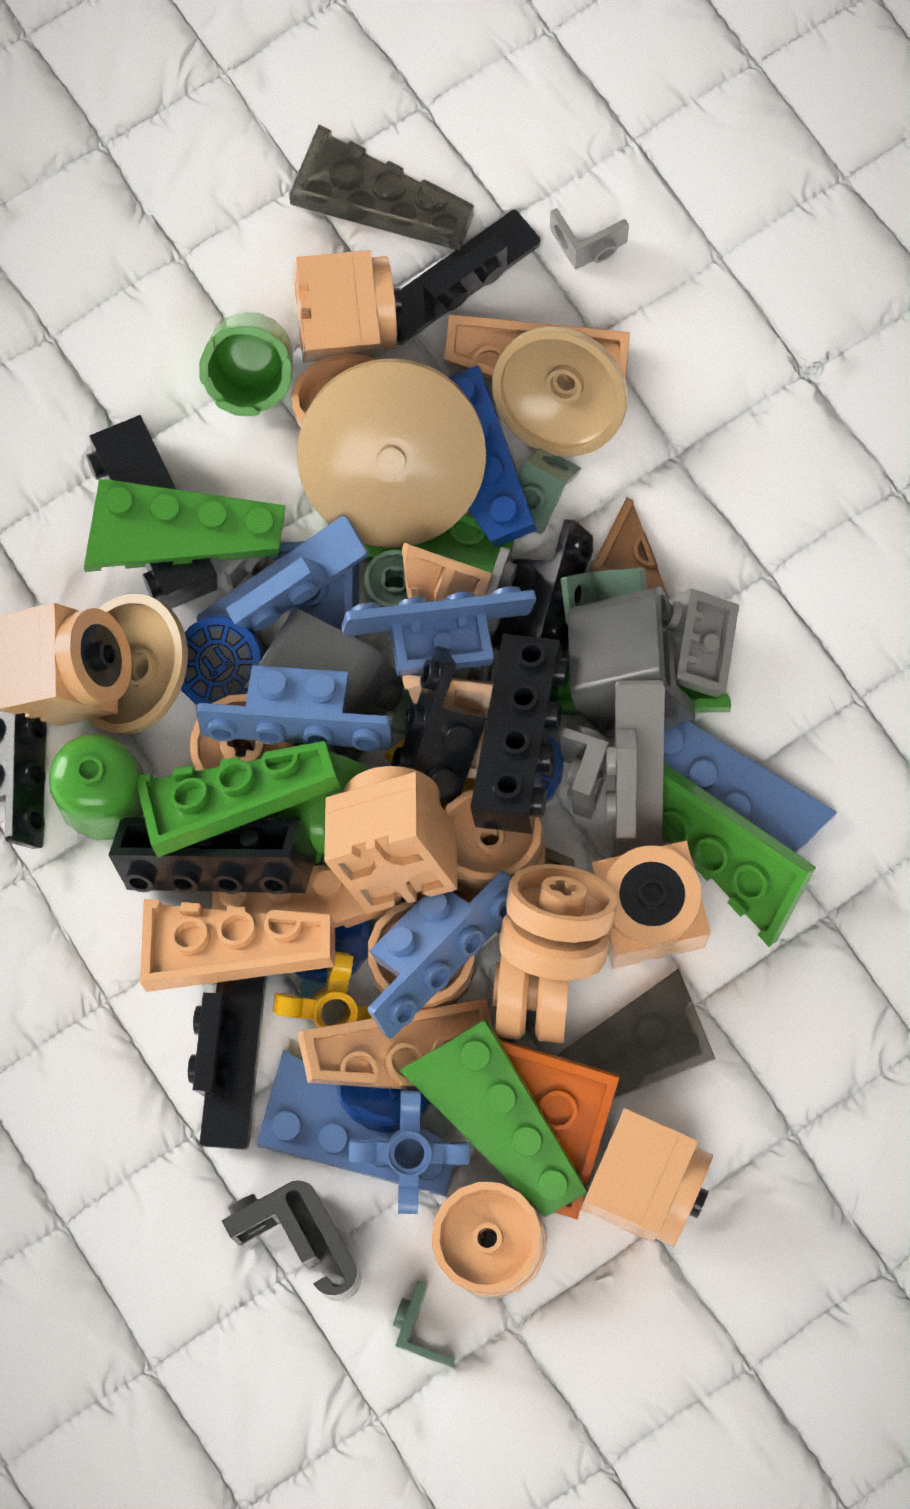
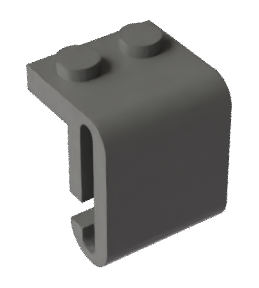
(623, 642)
(314, 644)
(255, 1216)

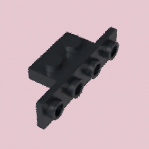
(464, 273)
(544, 577)
(439, 734)
(23, 778)
(228, 1060)

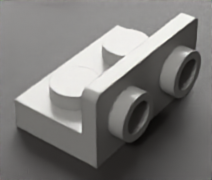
(703, 640)
(587, 772)

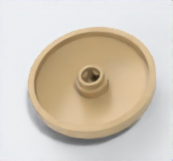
(392, 452)

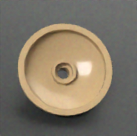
(545, 407)
(158, 662)

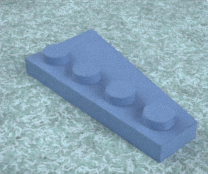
(314, 1126)

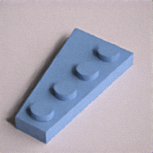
(745, 786)

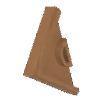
(628, 547)

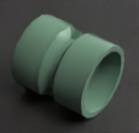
(380, 579)

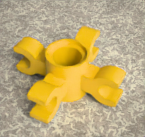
(335, 988)

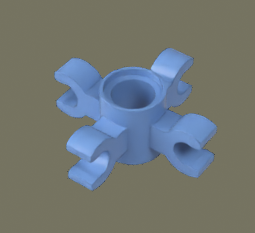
(384, 1151)

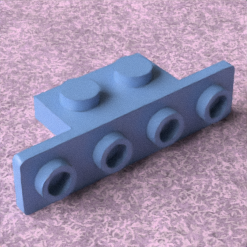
(292, 577)
(450, 623)
(296, 708)
(431, 947)

